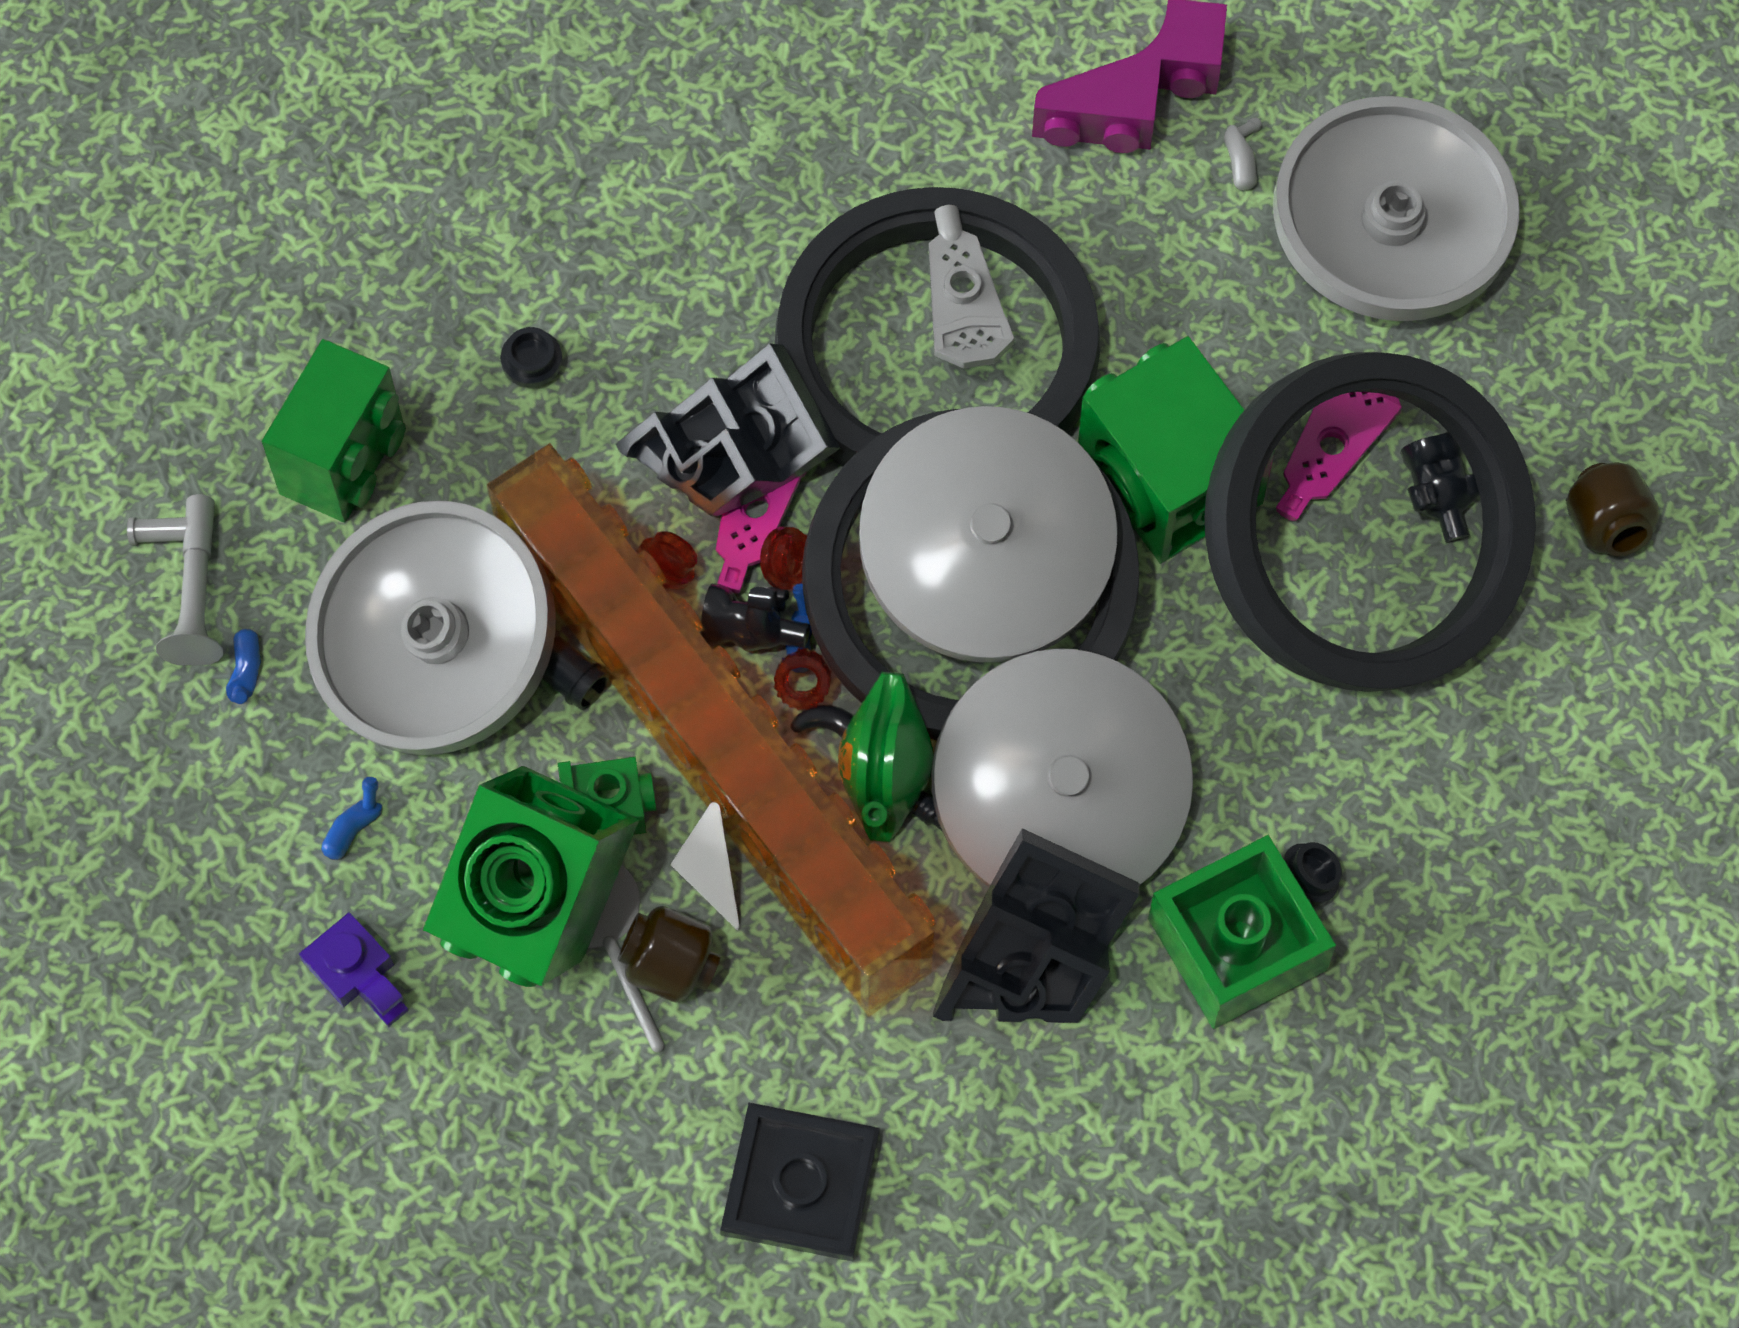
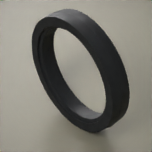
(911, 217)
(1504, 498)
(828, 612)

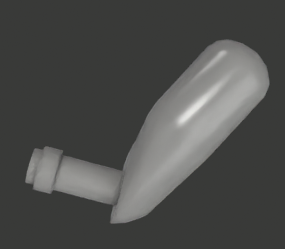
(1241, 154)

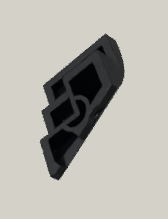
(736, 435)
(1039, 936)

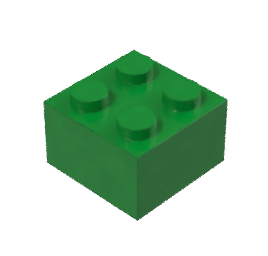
(334, 431)
(1241, 931)

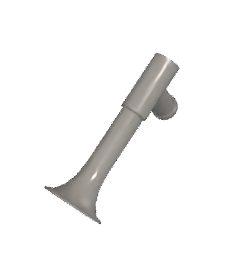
(190, 639)

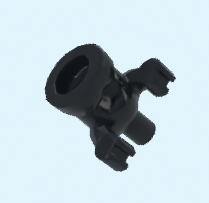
(1440, 483)
(750, 623)

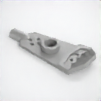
(968, 312)

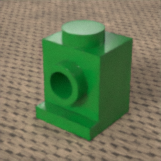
(634, 792)

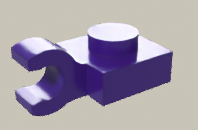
(353, 965)

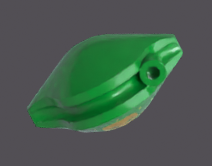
(885, 757)

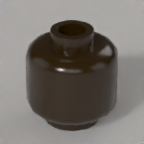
(1612, 508)
(669, 954)

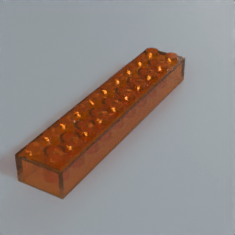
(717, 733)

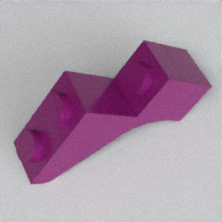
(1119, 100)

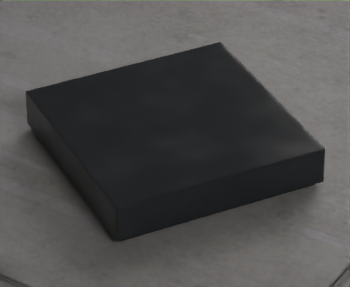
(800, 1181)

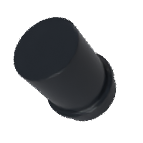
(573, 674)

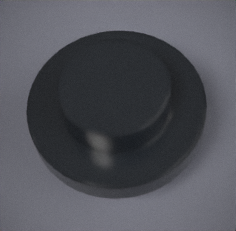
(531, 357)
(1315, 870)

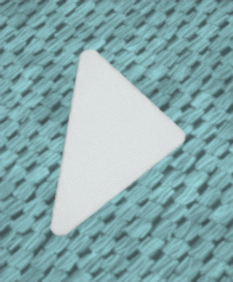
(706, 864)

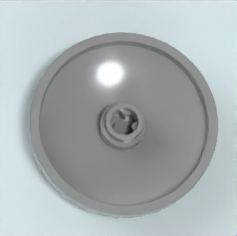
(1395, 208)
(987, 534)
(430, 628)
(1067, 754)

